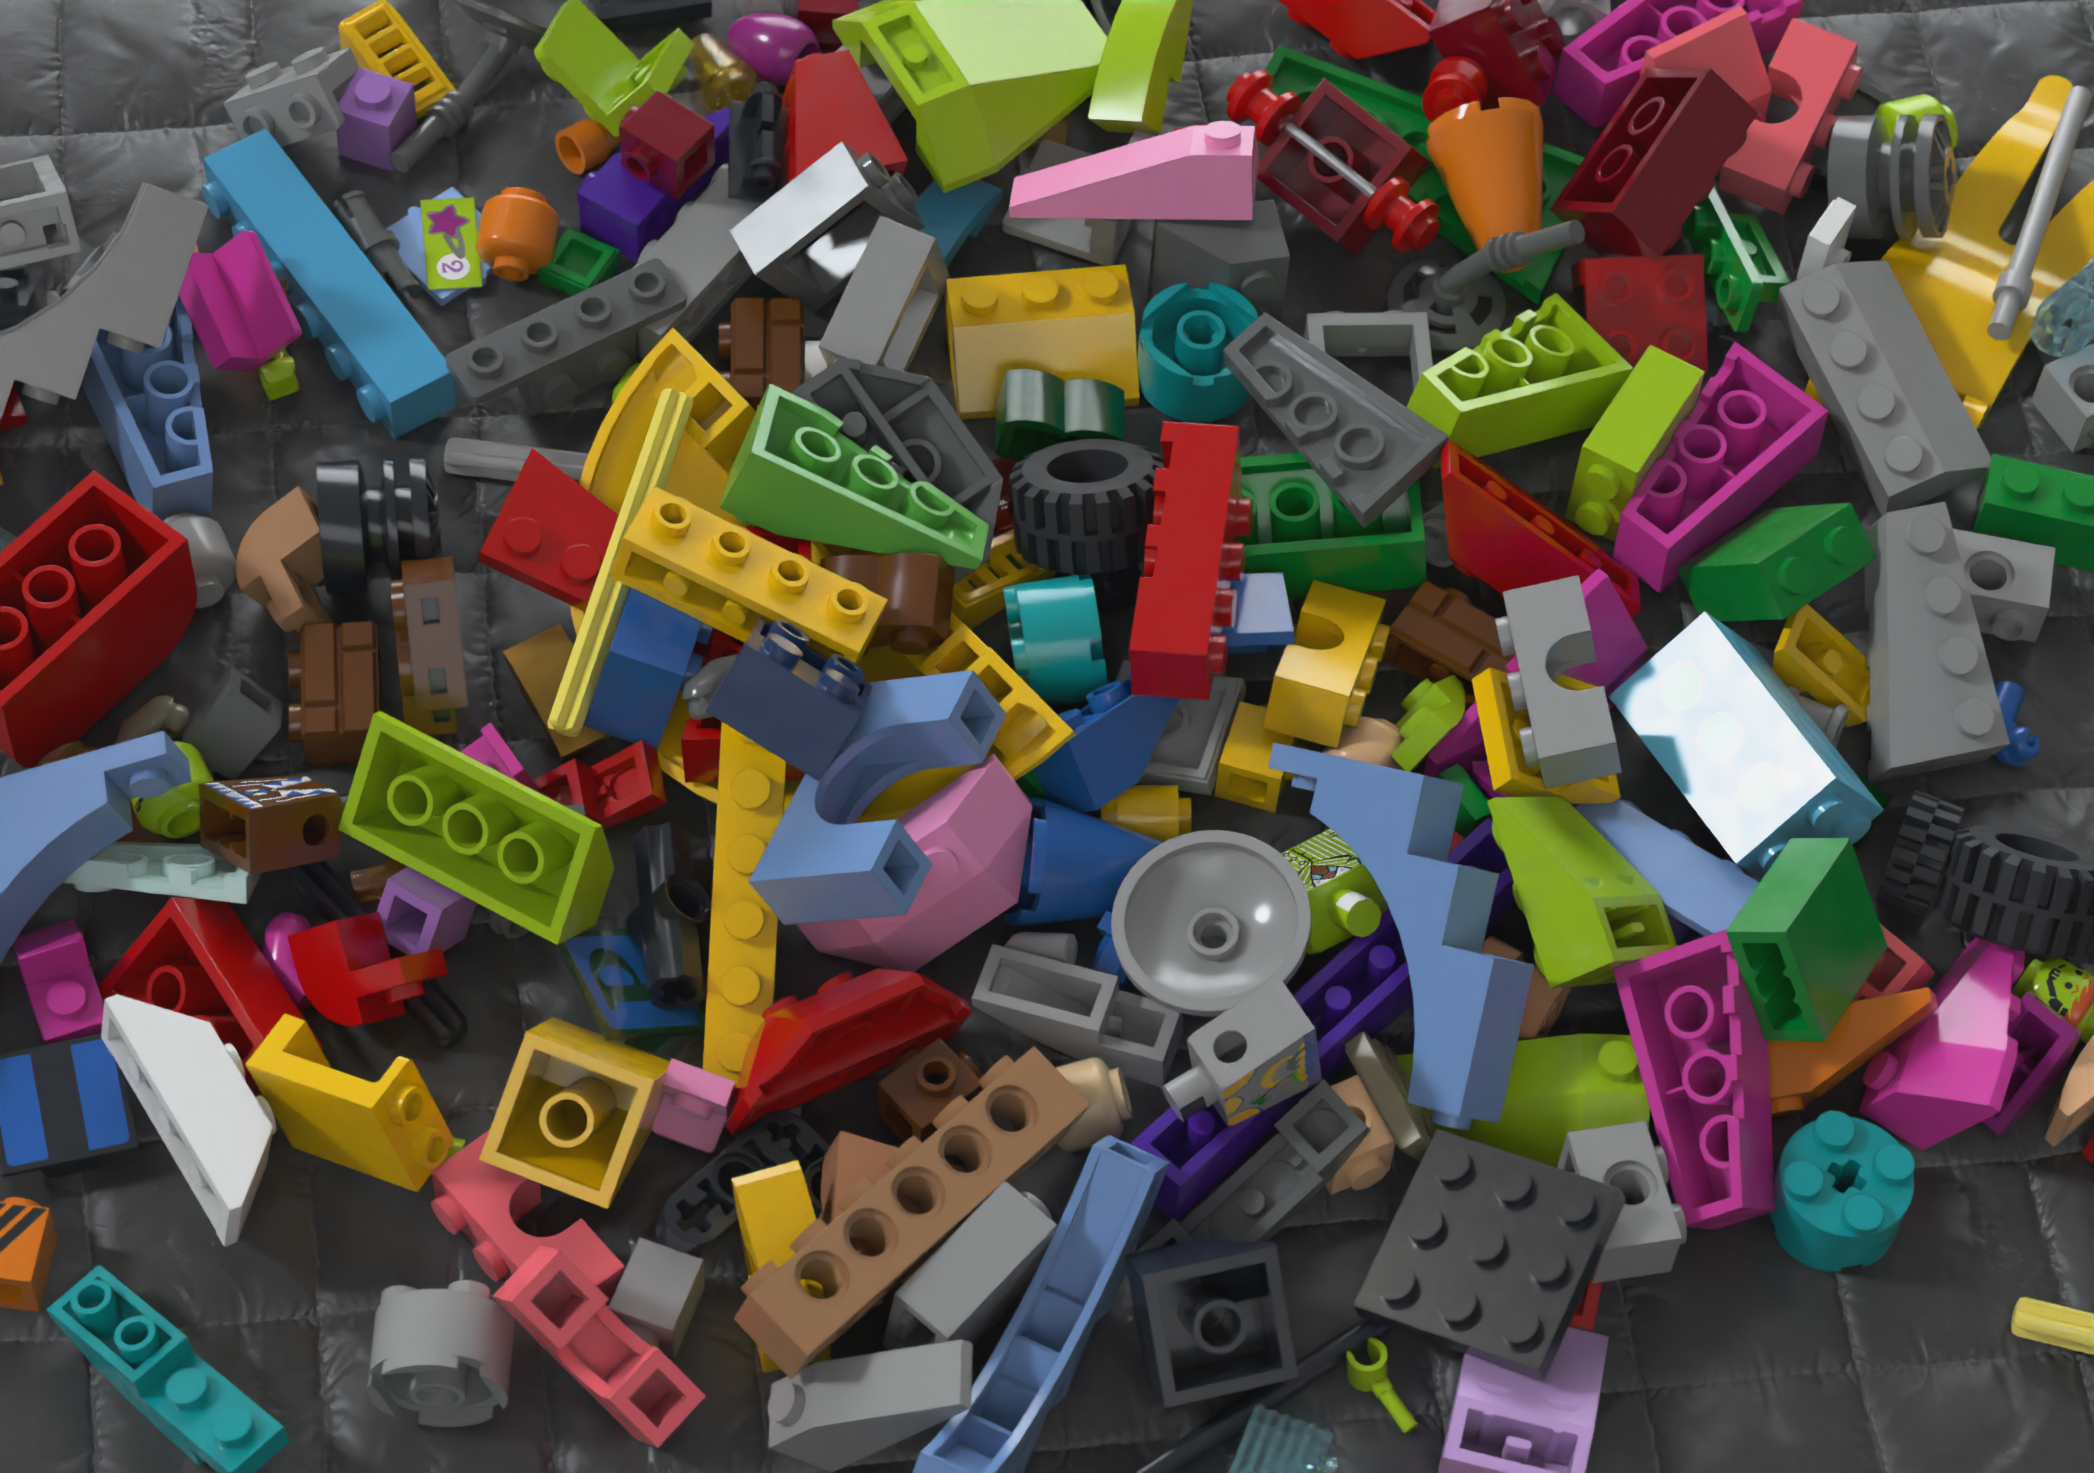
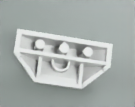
(196, 1103)

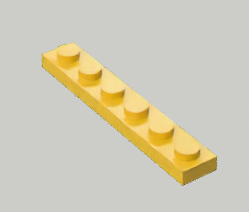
(741, 921)

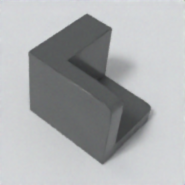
(233, 723)

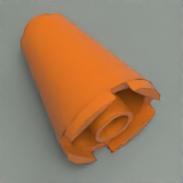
(1491, 166)

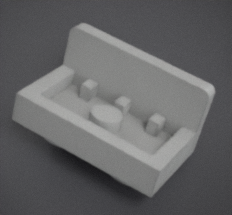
(293, 100)

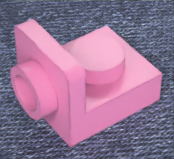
(693, 1106)

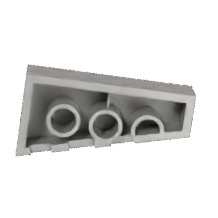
(1925, 652)

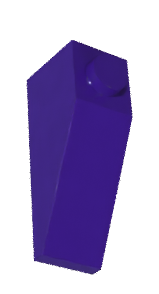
(634, 212)

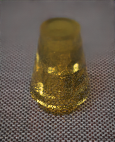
(720, 72)

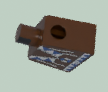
(271, 822)

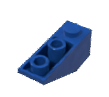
(1109, 747)

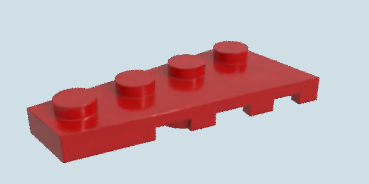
(554, 536)

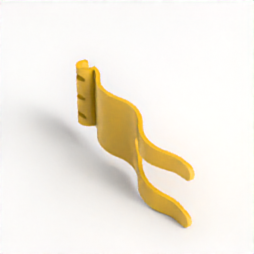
(1955, 276)

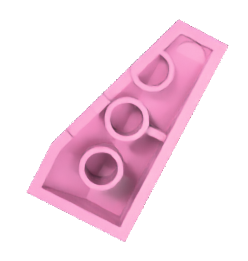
(1172, 176)

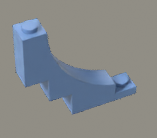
(70, 812)
(1462, 998)

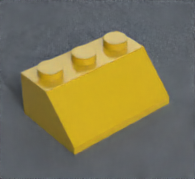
(1047, 321)

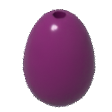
(771, 44)

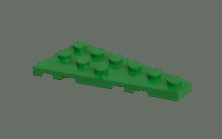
(1405, 117)

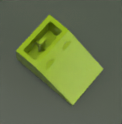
(1576, 892)

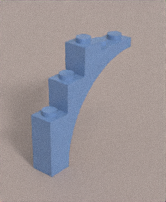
(1055, 1317)

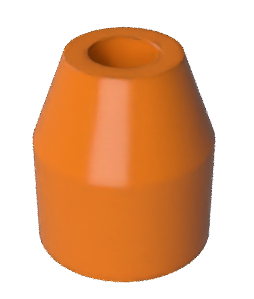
(584, 145)

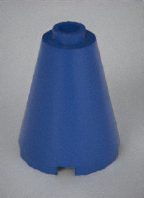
(1073, 865)

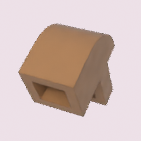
(283, 562)

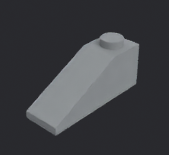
(868, 1402)

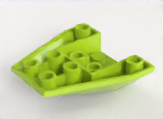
(978, 73)

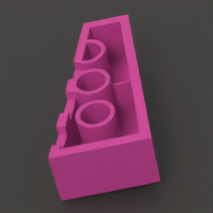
(1609, 57)
(1704, 1078)

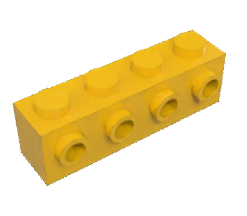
(736, 577)

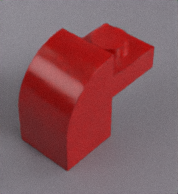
(351, 972)

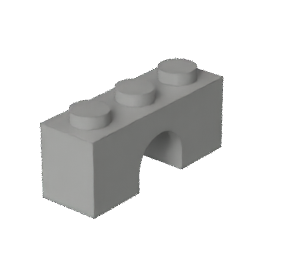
(1569, 728)

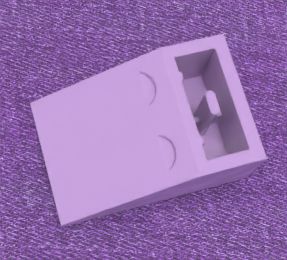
(1523, 1423)

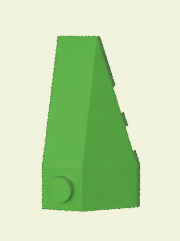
(822, 487)

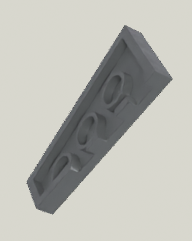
(1338, 421)

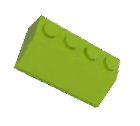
(477, 831)

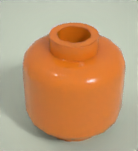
(517, 233)

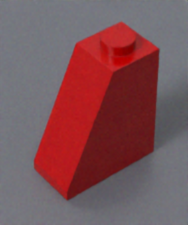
(828, 105)

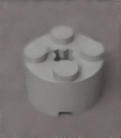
(441, 1354)

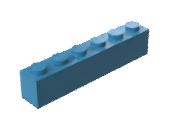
(331, 285)

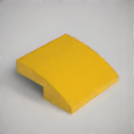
(1505, 751)

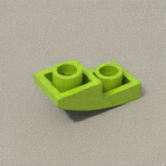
(1429, 718)

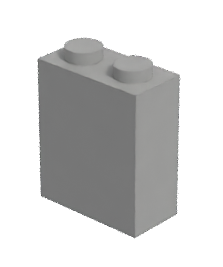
(973, 1273)

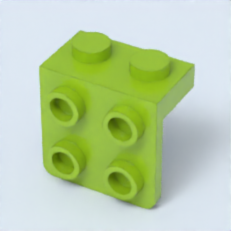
(602, 69)

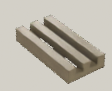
(1389, 1091)

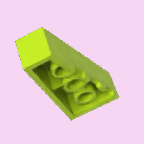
(1522, 383)

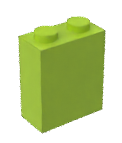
(1630, 439)

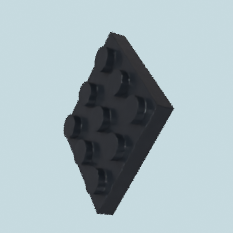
(1490, 1253)

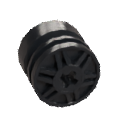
(374, 522)

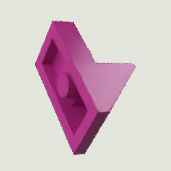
(60, 982)

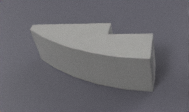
(1079, 1013)

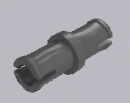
(376, 243)

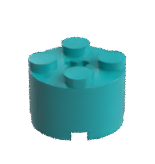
(1183, 353)
(1056, 638)
(1841, 1192)

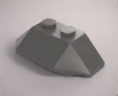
(916, 427)

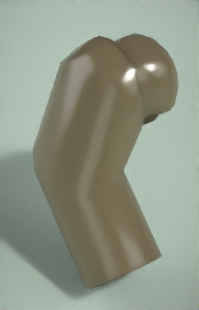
(155, 716)

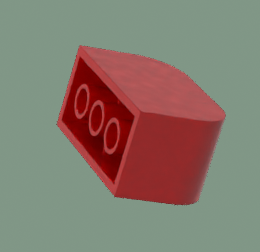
(85, 614)

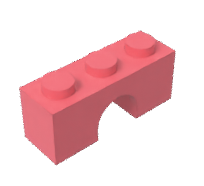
(1814, 74)
(486, 1208)
(608, 1359)

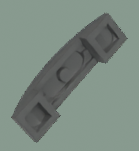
(1278, 1178)

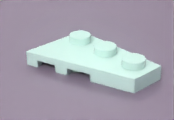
(166, 870)

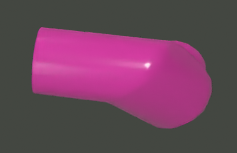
(279, 955)

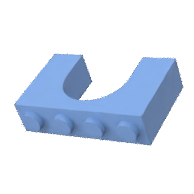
(838, 869)

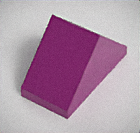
(2042, 1056)

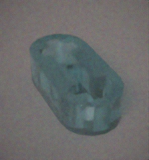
(2066, 303)

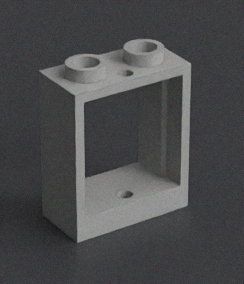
(888, 298)
(1373, 335)

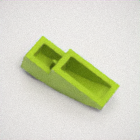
(1138, 64)

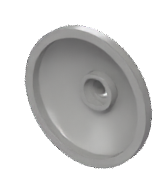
(1204, 889)

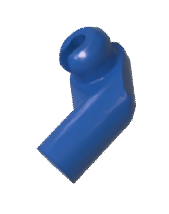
(2021, 747)

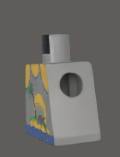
(1248, 1058)

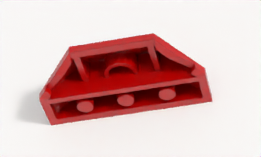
(1365, 26)
(1514, 538)
(839, 1039)

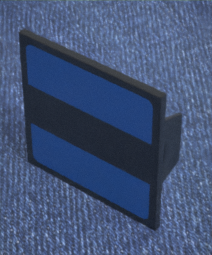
(63, 1108)

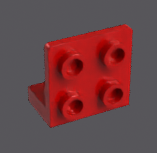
(1646, 304)

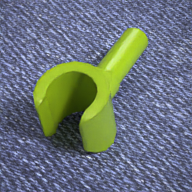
(279, 376)
(1375, 1380)

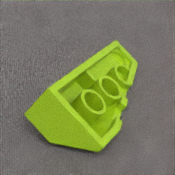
(1561, 1089)

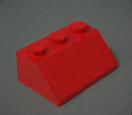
(206, 967)

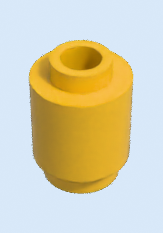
(1150, 811)

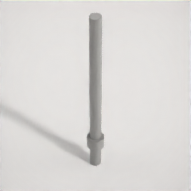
(2015, 284)

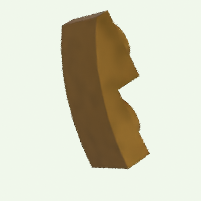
(538, 670)

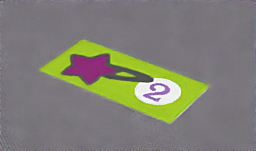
(450, 243)

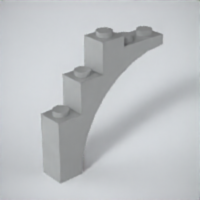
(125, 293)

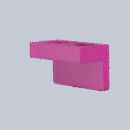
(238, 305)

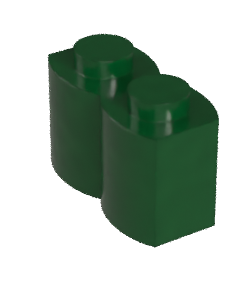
(1044, 411)

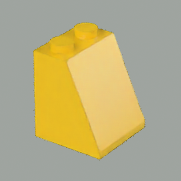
(575, 1111)

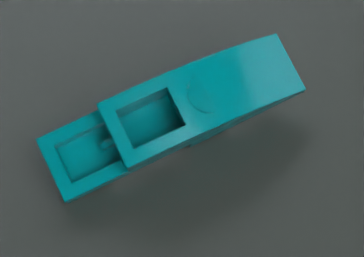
(164, 1377)

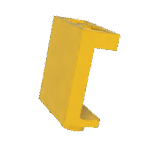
(374, 1128)

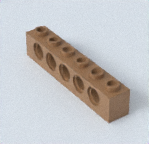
(799, 1327)

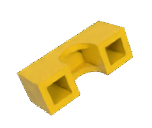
(1329, 667)

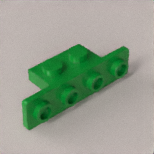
(1735, 259)

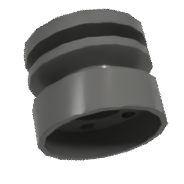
(1905, 177)

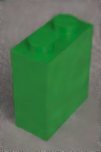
(1777, 562)
(1807, 939)

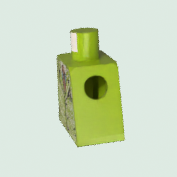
(1339, 890)

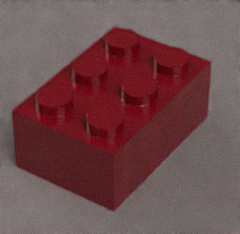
(1655, 161)

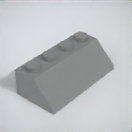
(1881, 383)

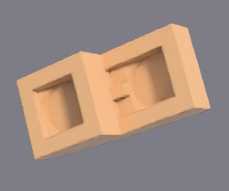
(2075, 1100)

